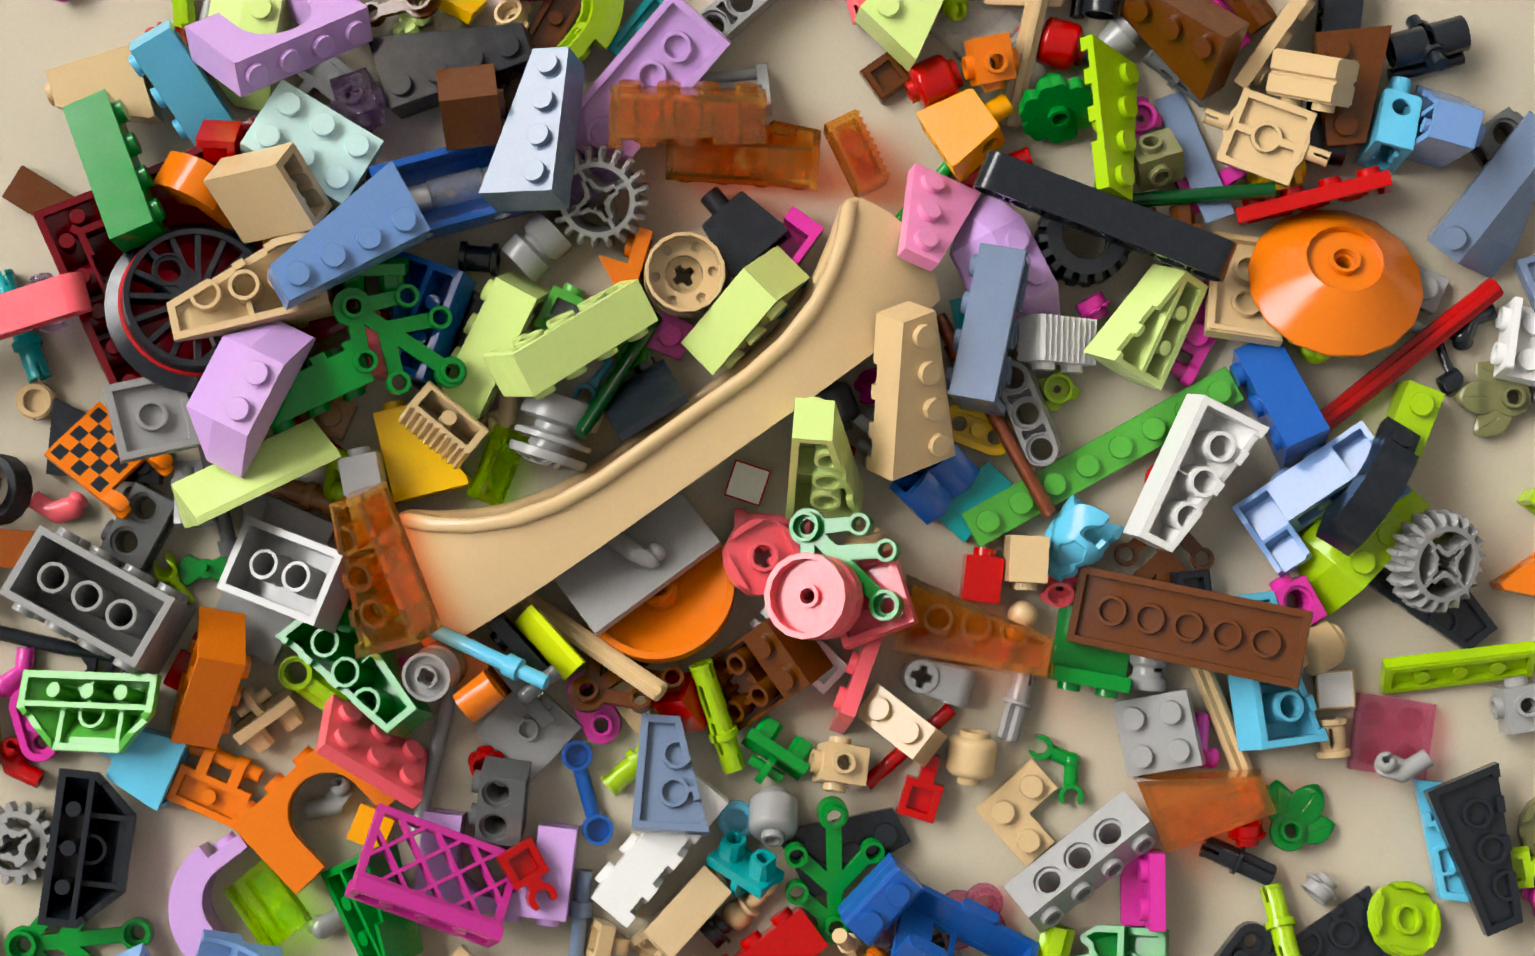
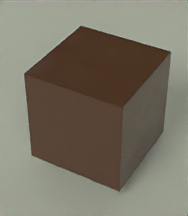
(470, 106)

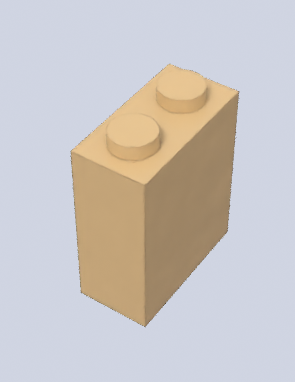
(268, 193)

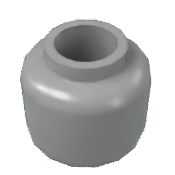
(773, 816)

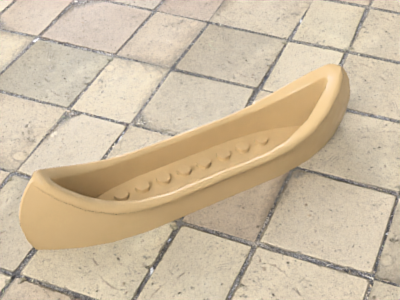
(502, 553)

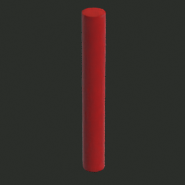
(896, 756)

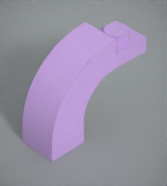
(190, 893)

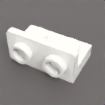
(1515, 347)

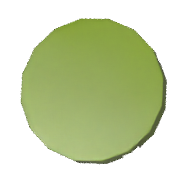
(1404, 919)

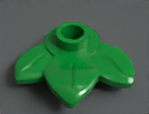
(1302, 812)

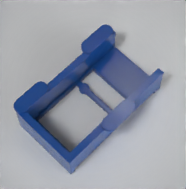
(962, 921)

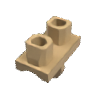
(253, 726)

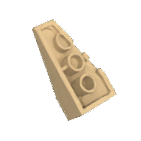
(242, 298)

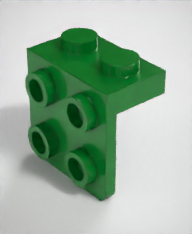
(1087, 665)

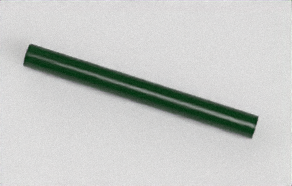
(1205, 194)
(614, 382)

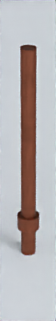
(1004, 434)

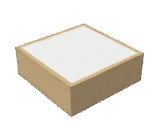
(1335, 689)

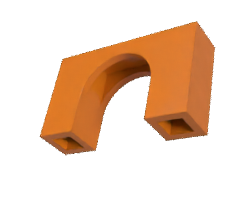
(270, 824)

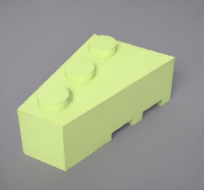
(744, 309)

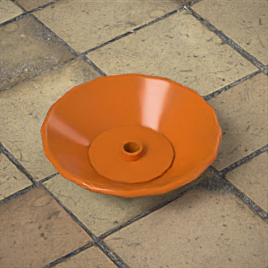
(1329, 306)

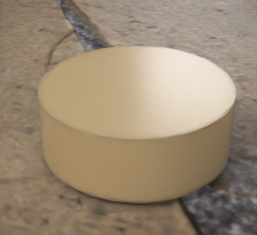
(35, 400)

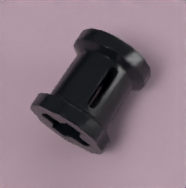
(479, 258)

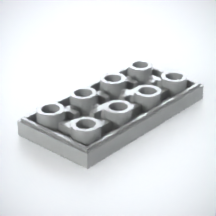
(610, 587)
(262, 622)

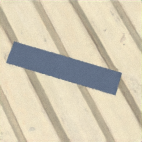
(1197, 160)

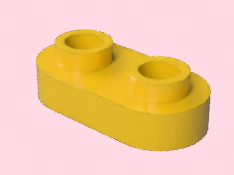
(975, 432)

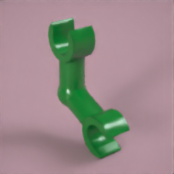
(1071, 766)

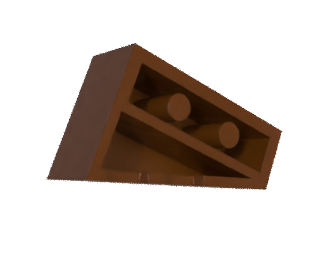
(1191, 37)

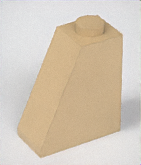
(104, 71)
(681, 915)

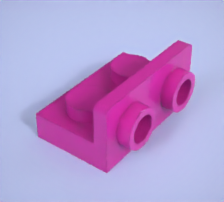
(1144, 892)

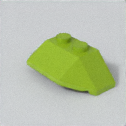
(1341, 577)

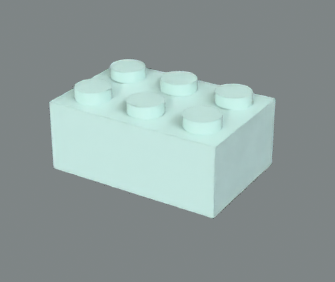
(328, 142)

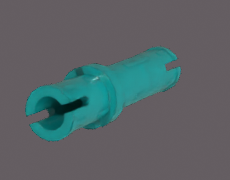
(28, 343)

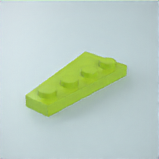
(1112, 116)

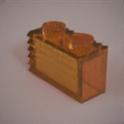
(856, 153)

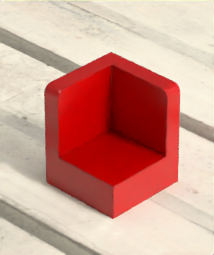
(219, 139)
(683, 704)

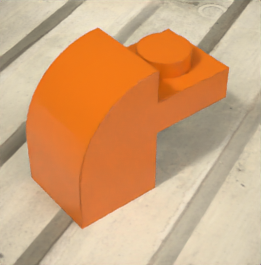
(183, 181)

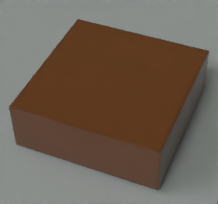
(884, 77)

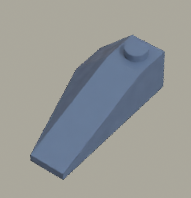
(1494, 208)

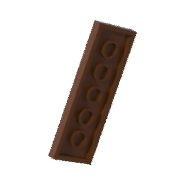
(1190, 626)

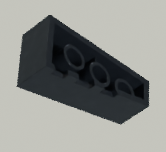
(410, 61)

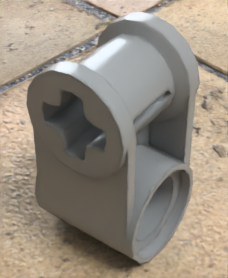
(944, 681)

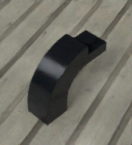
(1374, 489)

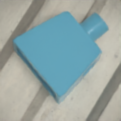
(1391, 127)
(148, 767)

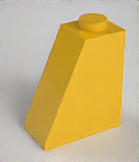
(410, 465)

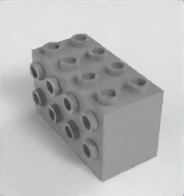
(96, 600)

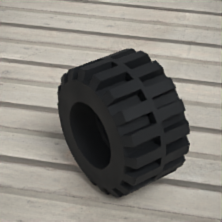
(1072, 268)

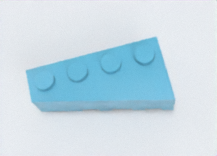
(1270, 713)

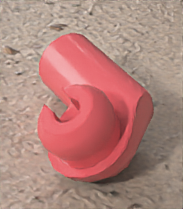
(60, 510)

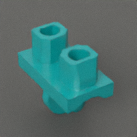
(746, 869)

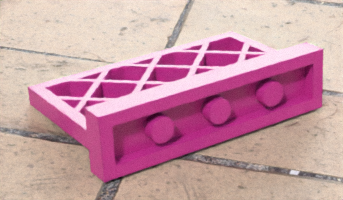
(416, 904)

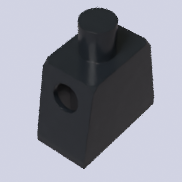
(741, 229)

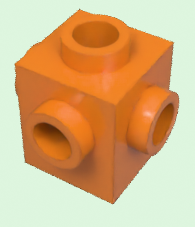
(989, 48)

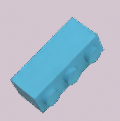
(177, 80)

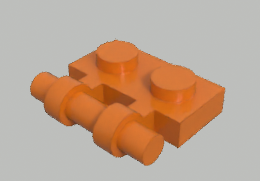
(212, 795)

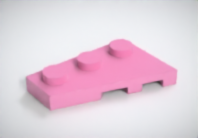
(932, 215)

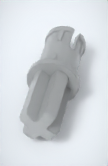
(1017, 702)

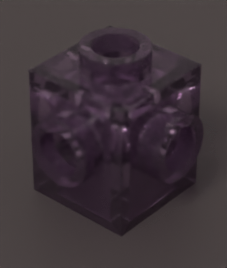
(359, 99)

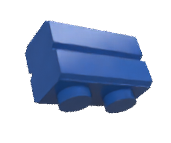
(880, 899)

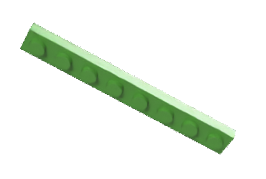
(1093, 460)

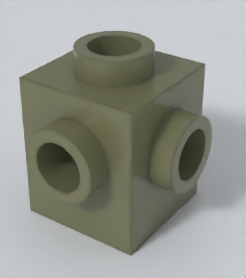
(1158, 160)

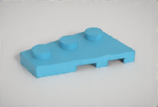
(1443, 871)

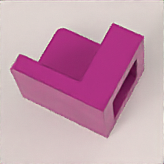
(804, 234)

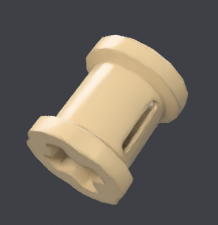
(1340, 749)

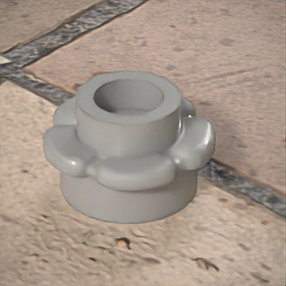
(1320, 888)

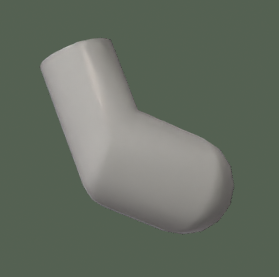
(1401, 769)

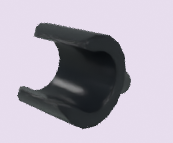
(1452, 378)

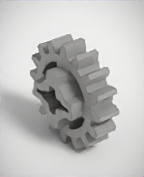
(26, 854)

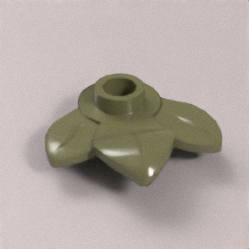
(1489, 400)

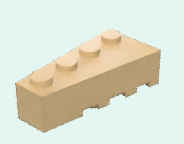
(909, 394)

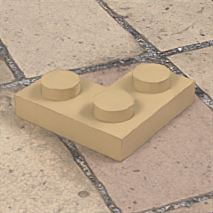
(1009, 811)

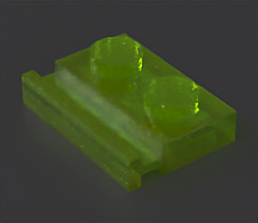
(267, 905)

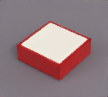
(747, 483)

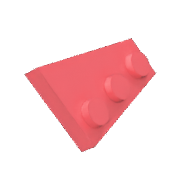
(849, 697)

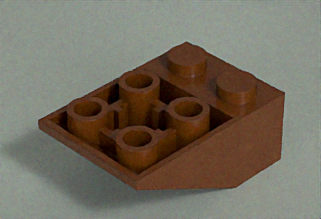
(766, 670)

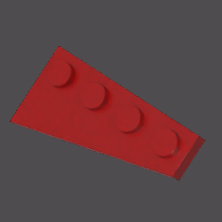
(1329, 189)

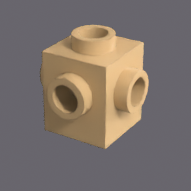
(839, 765)

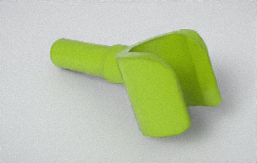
(171, 575)

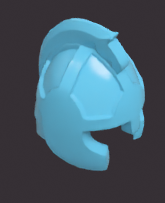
(1078, 538)

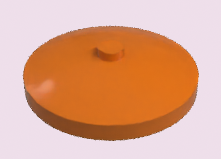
(678, 617)

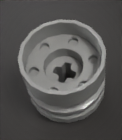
(552, 433)

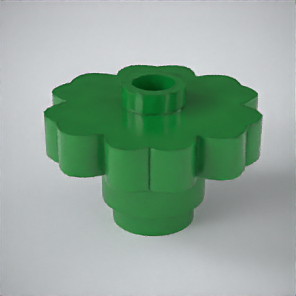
(1055, 108)

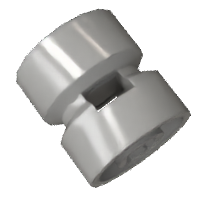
(536, 246)
(433, 671)

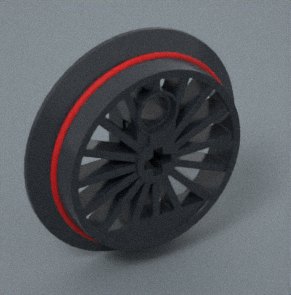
(131, 343)

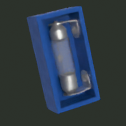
(448, 188)

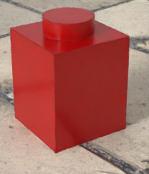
(982, 576)

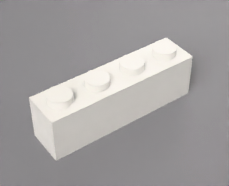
(1191, 469)

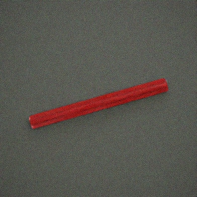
(1411, 352)

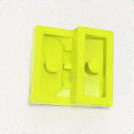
(549, 642)

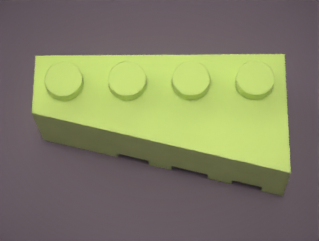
(822, 462)

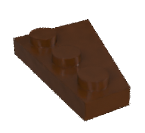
(1368, 47)

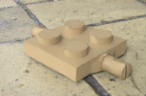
(1266, 137)

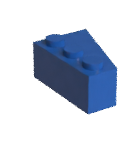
(437, 287)
(1279, 401)

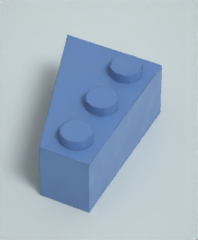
(1445, 128)

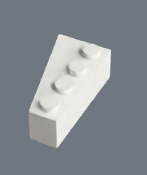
(648, 861)

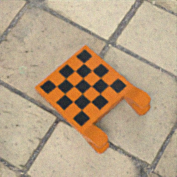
(92, 460)

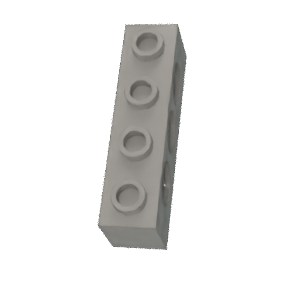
(1085, 843)

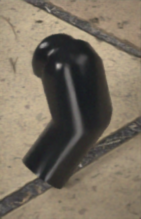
(1462, 339)

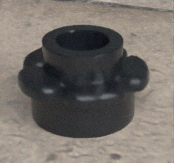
(716, 931)

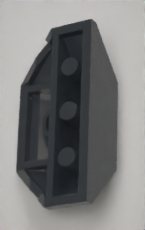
(85, 849)

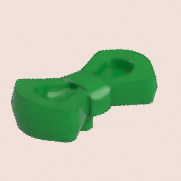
(193, 569)

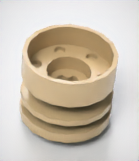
(684, 253)

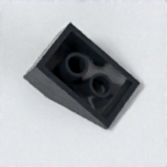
(644, 398)

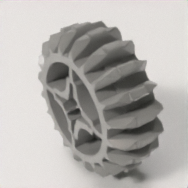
(607, 210)
(1446, 561)

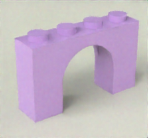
(254, 61)
(556, 845)

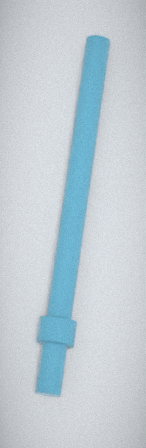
(509, 665)

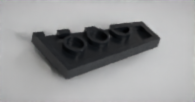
(1475, 833)

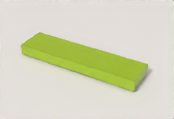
(1457, 667)

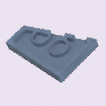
(665, 781)

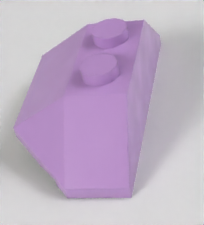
(1000, 225)
(245, 391)

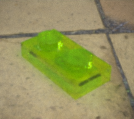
(496, 467)

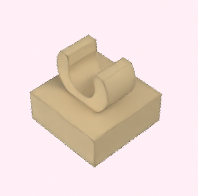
(604, 939)

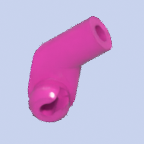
(11, 680)
(1210, 754)

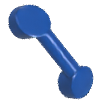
(596, 826)

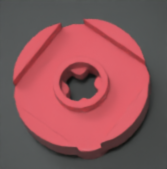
(739, 553)

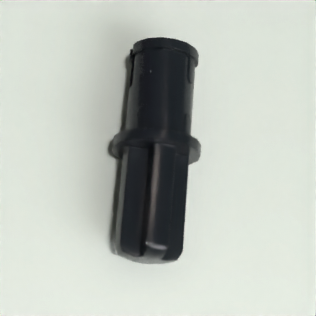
(1238, 860)

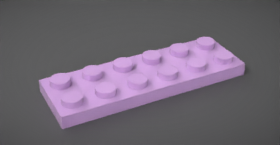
(669, 46)

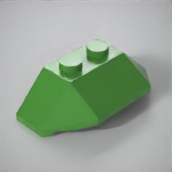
(88, 708)

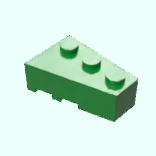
(370, 928)

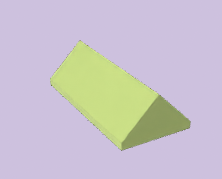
(275, 464)

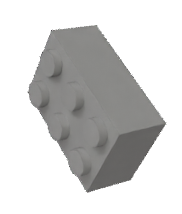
(287, 574)

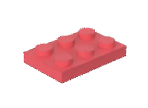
(368, 752)

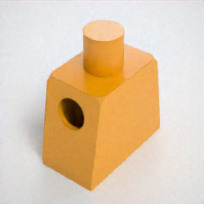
(965, 129)

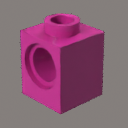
(1303, 592)

